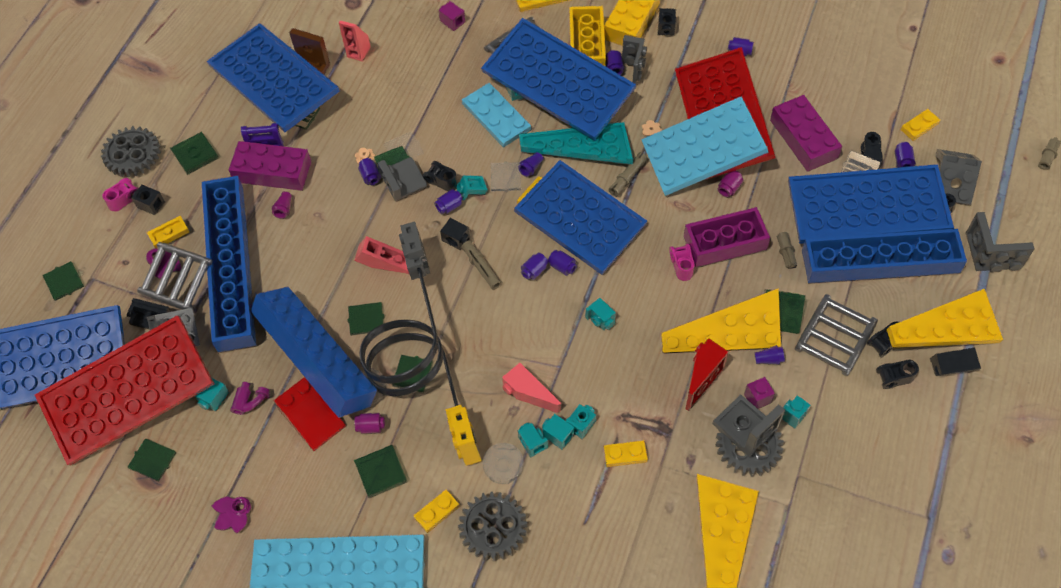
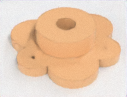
(650, 128)
(364, 153)

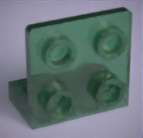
(791, 311)

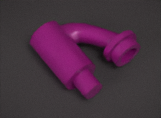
(240, 402)

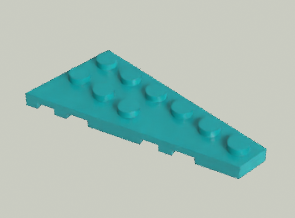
(609, 146)

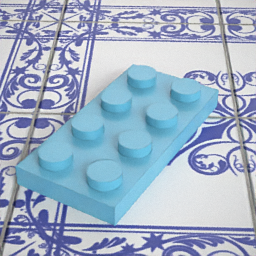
(496, 114)

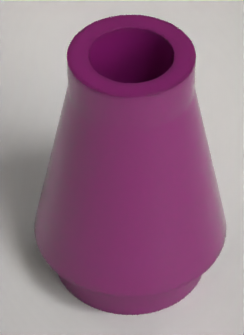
(282, 206)

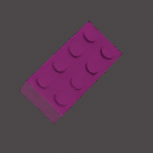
(805, 133)
(270, 165)
(726, 236)

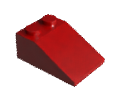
(708, 364)
(309, 414)

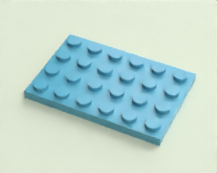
(704, 146)

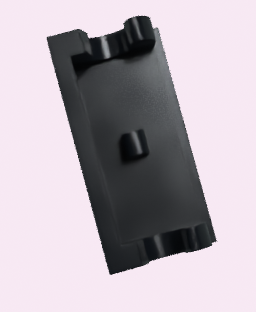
(141, 309)
(955, 362)

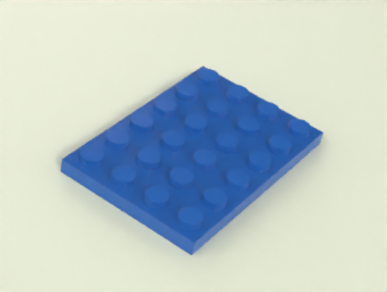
(580, 216)

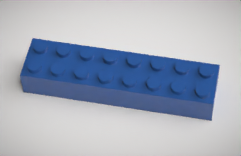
(883, 255)
(313, 351)

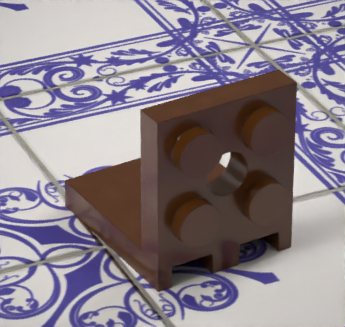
(311, 48)

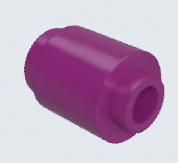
(730, 183)
(369, 423)

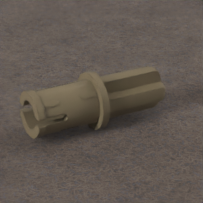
(1049, 153)
(786, 249)

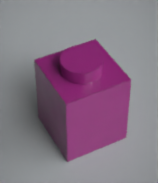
(451, 15)
(759, 393)

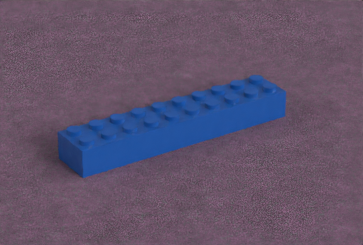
(230, 271)

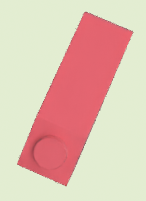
(355, 40)
(380, 256)
(528, 389)

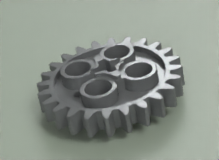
(130, 151)
(752, 463)
(479, 538)

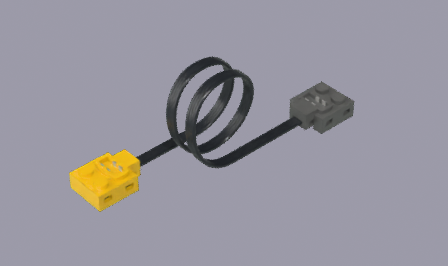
(460, 427)

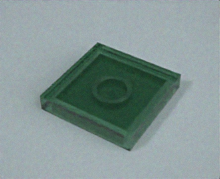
(194, 153)
(380, 471)

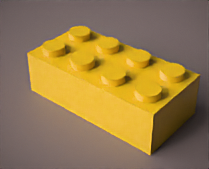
(629, 19)
(587, 31)

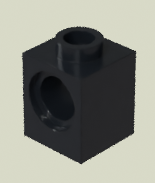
(666, 22)
(148, 199)
(455, 233)

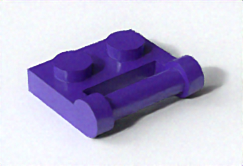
(272, 137)

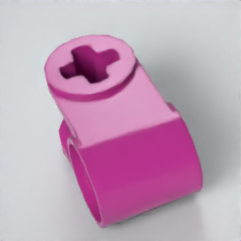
(119, 195)
(682, 258)

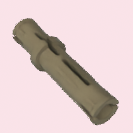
(624, 178)
(476, 259)

